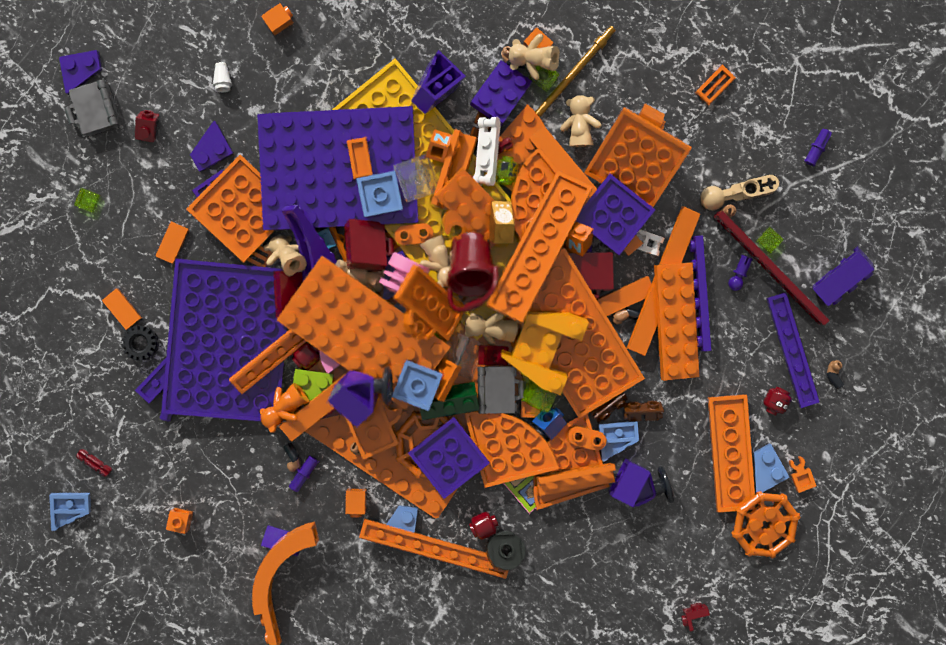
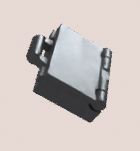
(93, 108)
(497, 389)

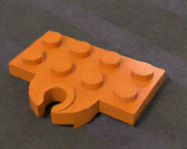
(466, 205)
(426, 306)
(376, 431)

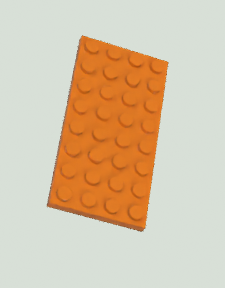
(356, 325)
(598, 364)

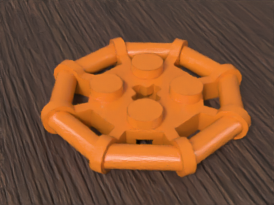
(416, 438)
(755, 523)

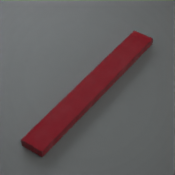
(771, 268)

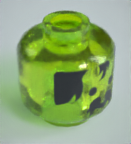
(506, 170)

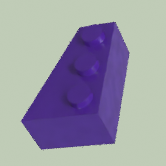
(437, 83)
(844, 277)

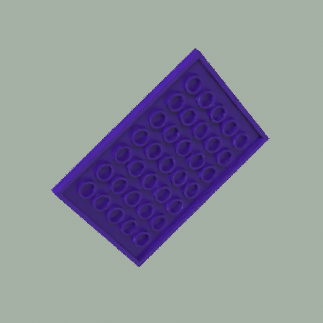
(310, 165)
(216, 327)

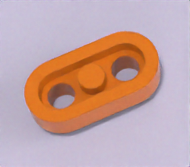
(413, 234)
(587, 438)

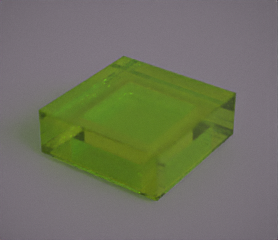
(87, 200)
(769, 240)

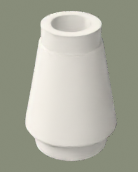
(221, 78)

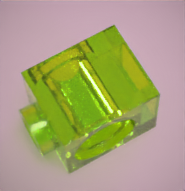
(547, 83)
(538, 397)

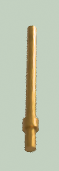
(599, 43)

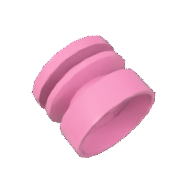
(402, 266)

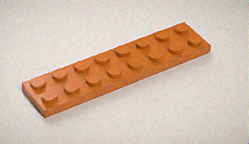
(539, 247)

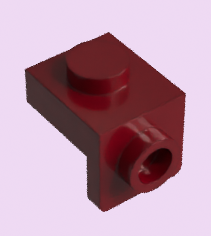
(146, 126)
(491, 355)
(696, 611)

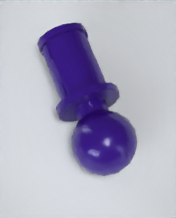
(736, 282)

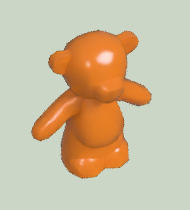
(283, 406)

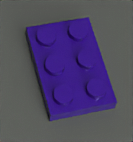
(501, 92)

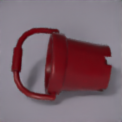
(471, 271)

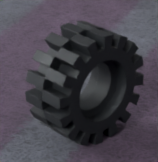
(129, 348)

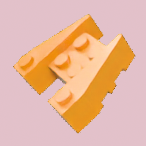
(538, 345)

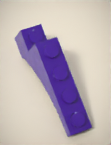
(309, 242)

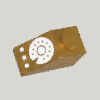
(501, 223)

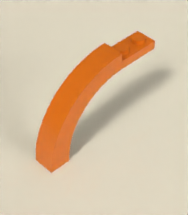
(290, 543)

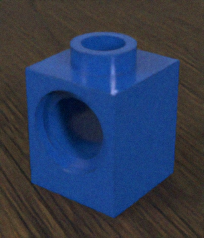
(550, 423)

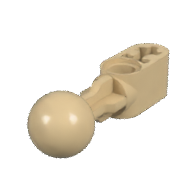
(714, 198)

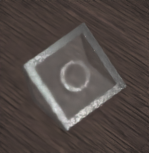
(416, 177)
(464, 353)

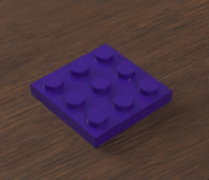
(615, 214)
(449, 457)

